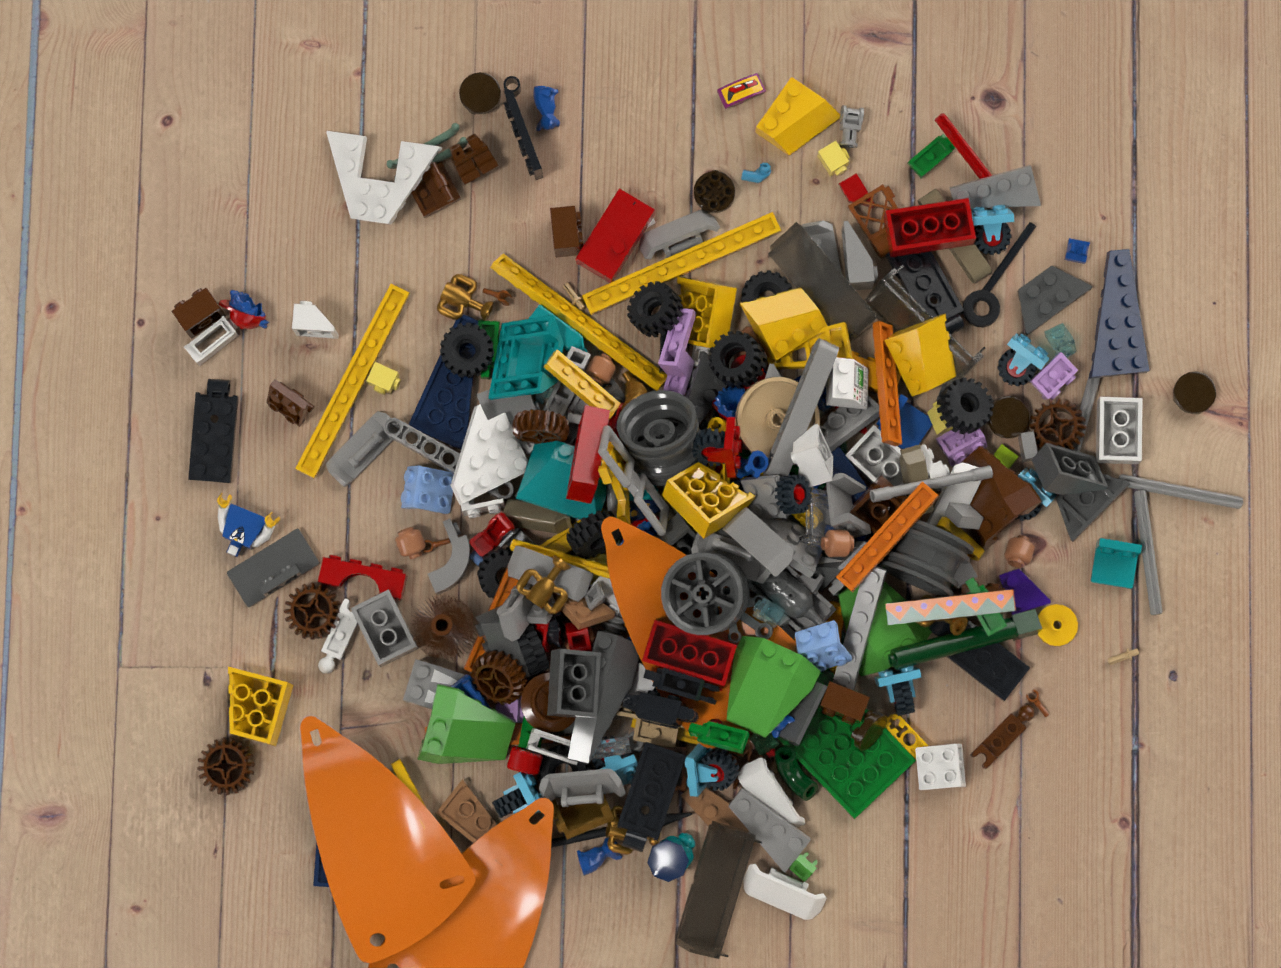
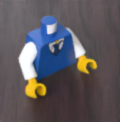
(243, 526)

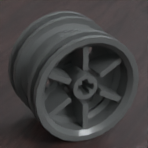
(659, 434)
(928, 559)
(732, 605)

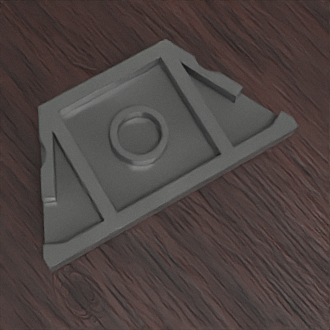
(1048, 295)
(1083, 508)

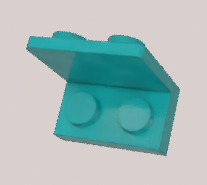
(1115, 563)

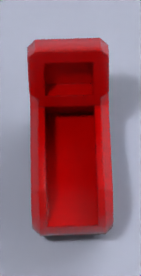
(492, 535)
(524, 761)

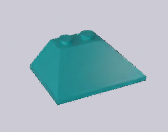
(521, 357)
(548, 479)

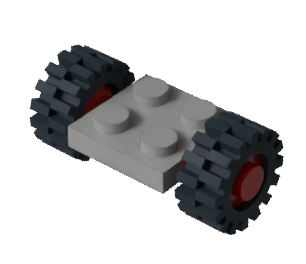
(776, 495)

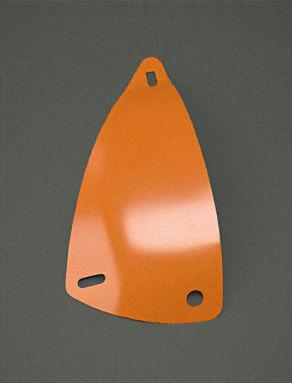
(637, 579)
(375, 848)
(504, 905)

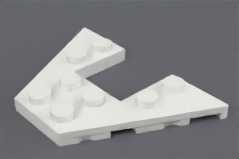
(372, 198)

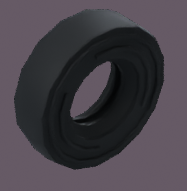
(981, 321)

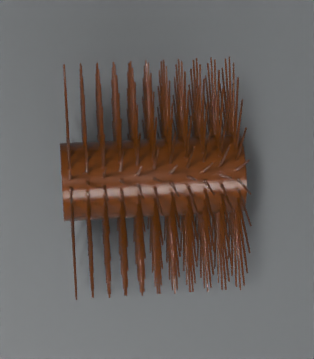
(435, 624)

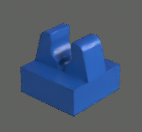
(1077, 251)

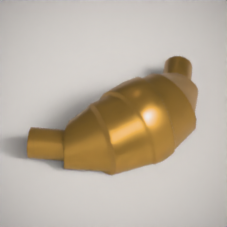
(633, 388)

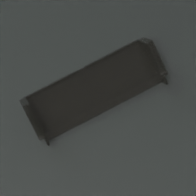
(818, 277)
(898, 308)
(715, 889)

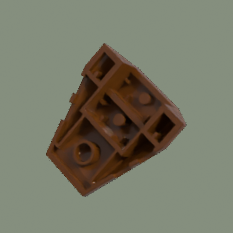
(998, 498)

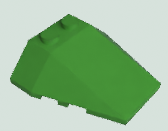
(882, 636)
(767, 684)
(464, 730)

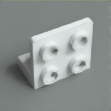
(474, 510)
(940, 766)

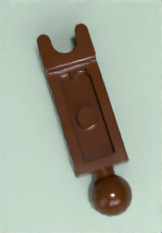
(1004, 735)

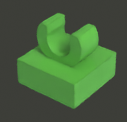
(803, 867)

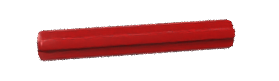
(962, 146)

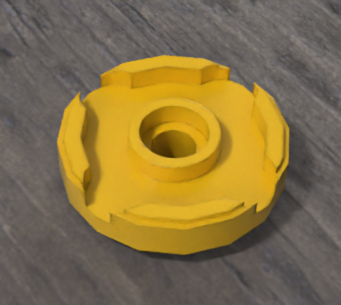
(1068, 623)

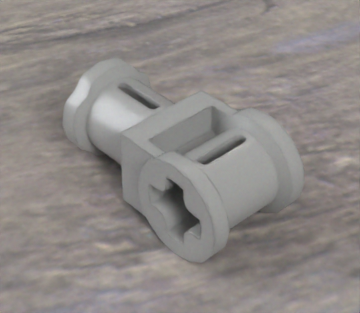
(850, 123)

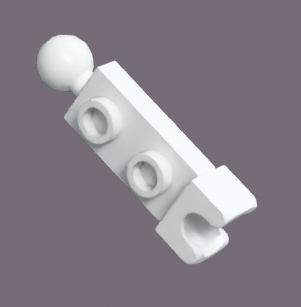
(338, 638)

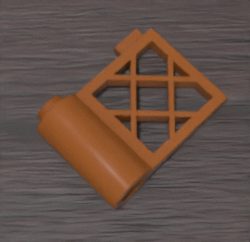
(879, 239)

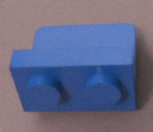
(913, 423)

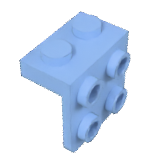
(427, 489)
(822, 646)

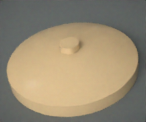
(763, 411)

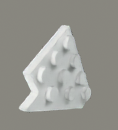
(487, 457)

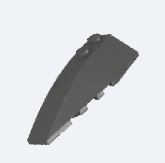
(616, 677)

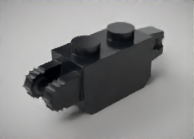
(680, 684)
(660, 710)

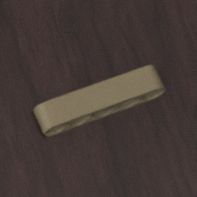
(967, 256)

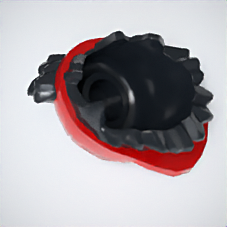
(551, 632)

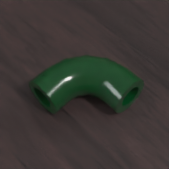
(793, 774)

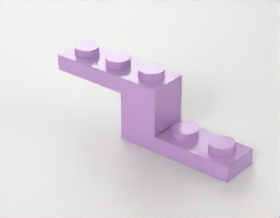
(674, 358)

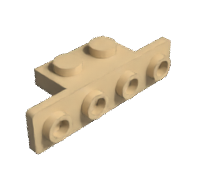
(650, 732)

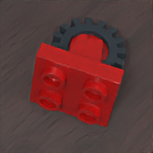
(720, 447)

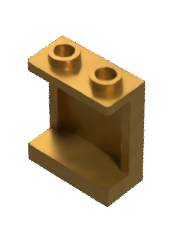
(581, 817)

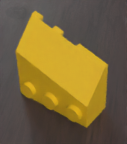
(795, 117)
(713, 309)
(783, 321)
(923, 354)
(705, 498)
(257, 705)

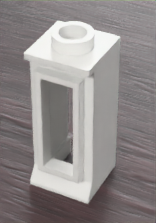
(230, 335)
(534, 739)

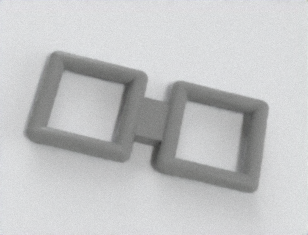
(634, 483)

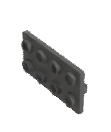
(273, 567)

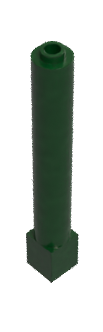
(1019, 626)

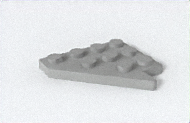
(804, 557)

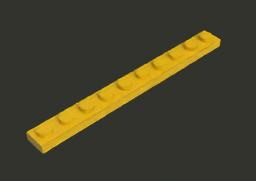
(682, 262)
(579, 321)
(352, 381)

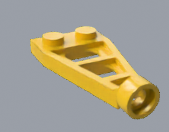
(834, 334)

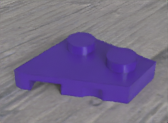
(1026, 593)

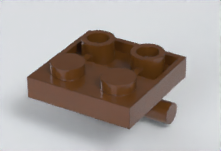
(435, 190)
(288, 402)

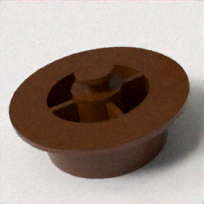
(535, 706)

